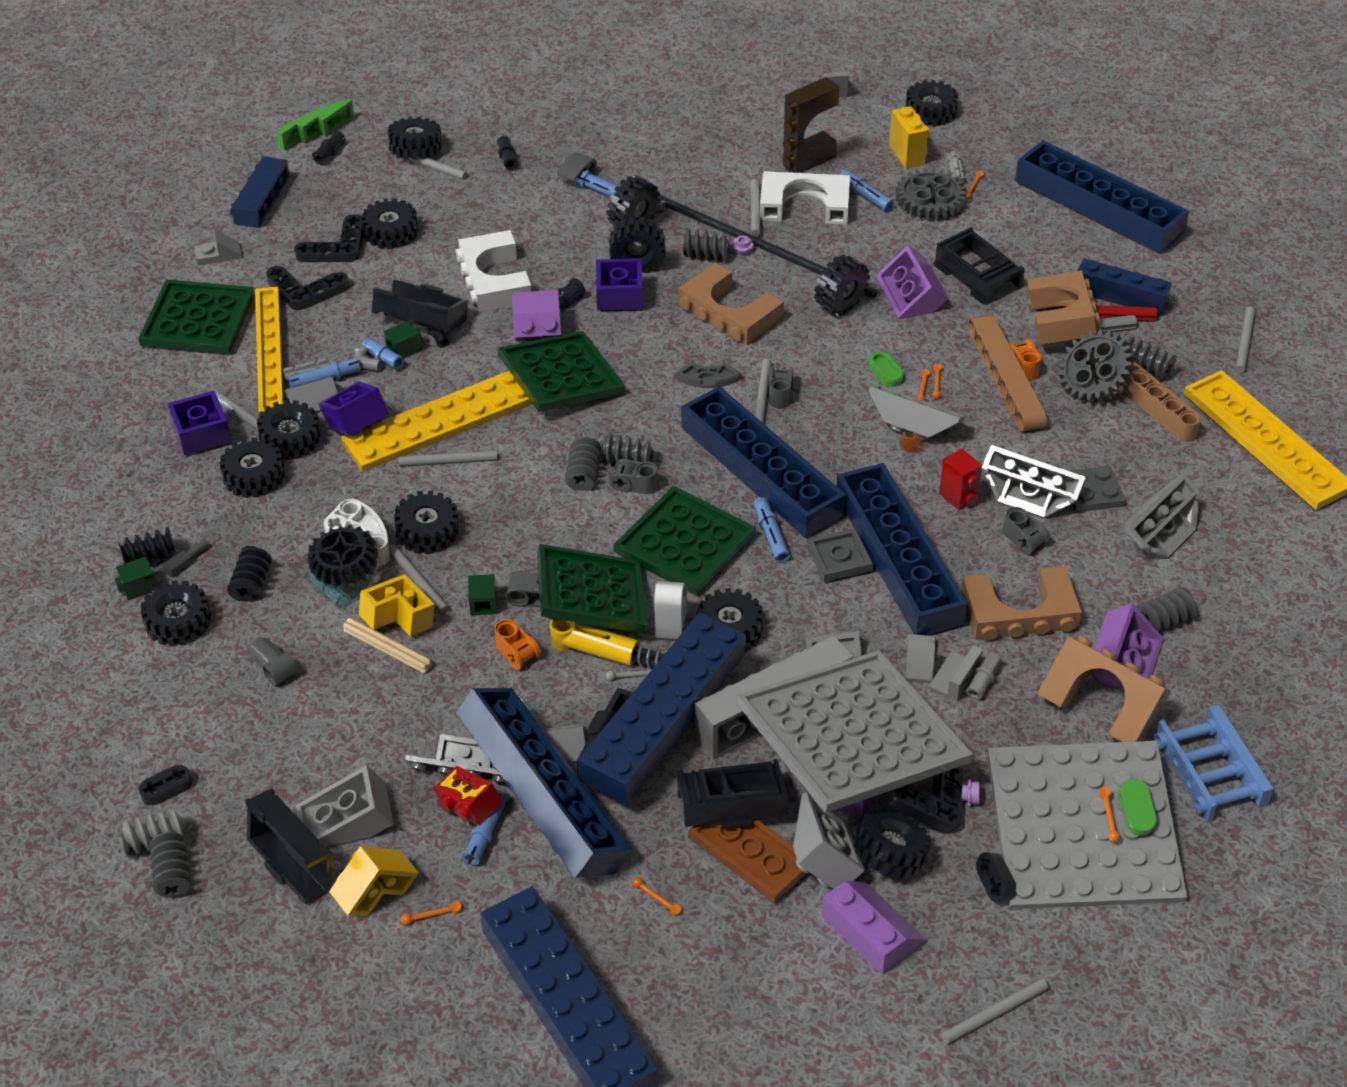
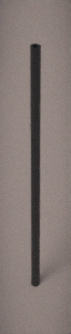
(762, 244)

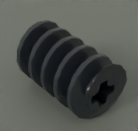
(148, 547)
(249, 573)

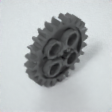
(916, 196)
(1116, 361)

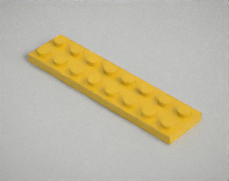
(435, 421)
(1268, 439)

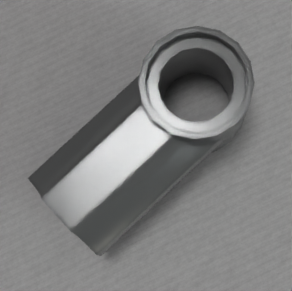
(274, 663)

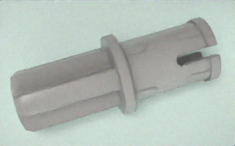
(983, 676)

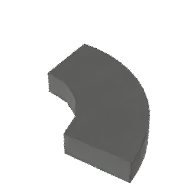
(708, 376)

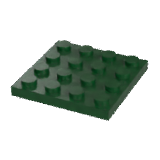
(197, 316)
(561, 371)
(685, 539)
(591, 588)

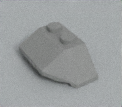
(912, 413)
(1030, 483)
(1166, 518)

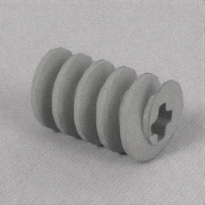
(142, 833)

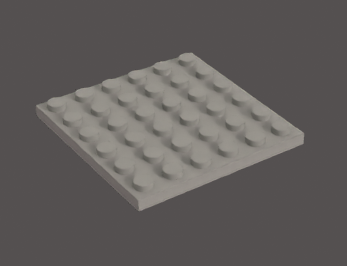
(853, 730)
(1058, 826)

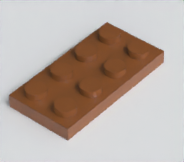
(753, 854)

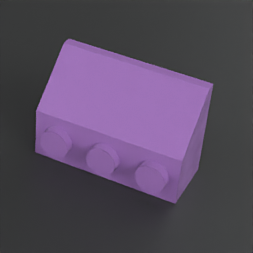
(911, 285)
(1131, 639)
(870, 924)

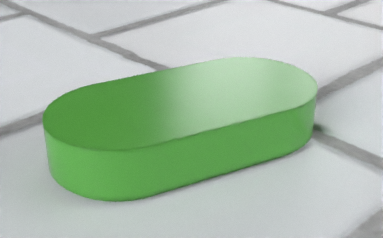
(885, 369)
(1137, 806)

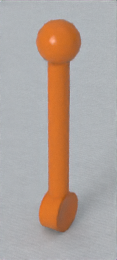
(979, 175)
(937, 368)
(925, 373)
(1105, 793)
(454, 908)
(675, 909)

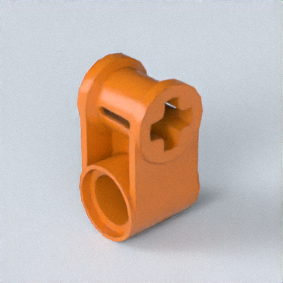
(1028, 358)
(515, 643)

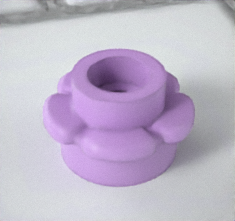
(742, 245)
(971, 792)

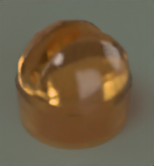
(909, 441)

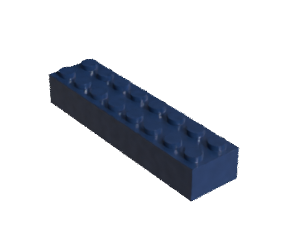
(1102, 196)
(763, 461)
(901, 551)
(661, 708)
(543, 782)
(566, 994)

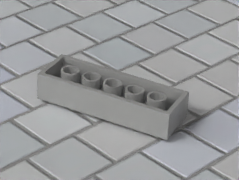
(722, 723)

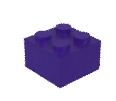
(619, 284)
(354, 408)
(199, 422)

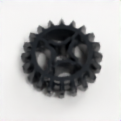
(343, 556)

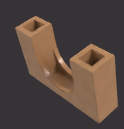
(1063, 290)
(740, 323)
(994, 620)
(1142, 695)

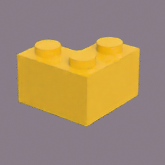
(399, 602)
(369, 877)

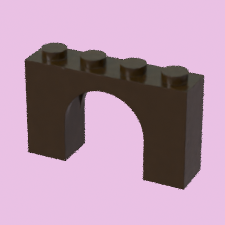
(800, 109)

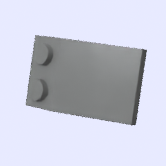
(348, 809)
(825, 845)

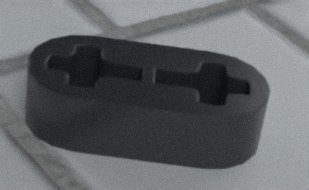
(165, 785)
(995, 877)

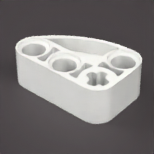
(359, 514)
(670, 609)

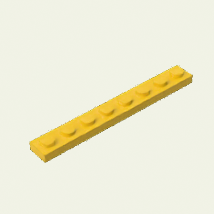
(268, 347)

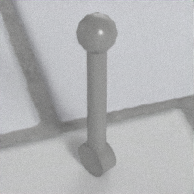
(611, 675)

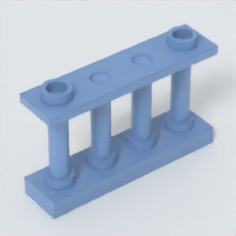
(1229, 745)

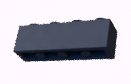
(260, 192)
(1125, 286)

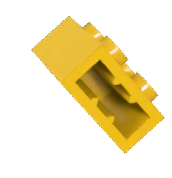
(908, 137)

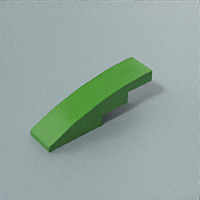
(317, 122)

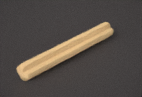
(387, 645)

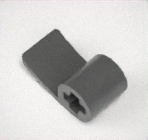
(575, 165)

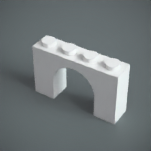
(781, 186)
(483, 251)

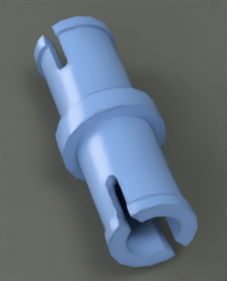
(384, 353)

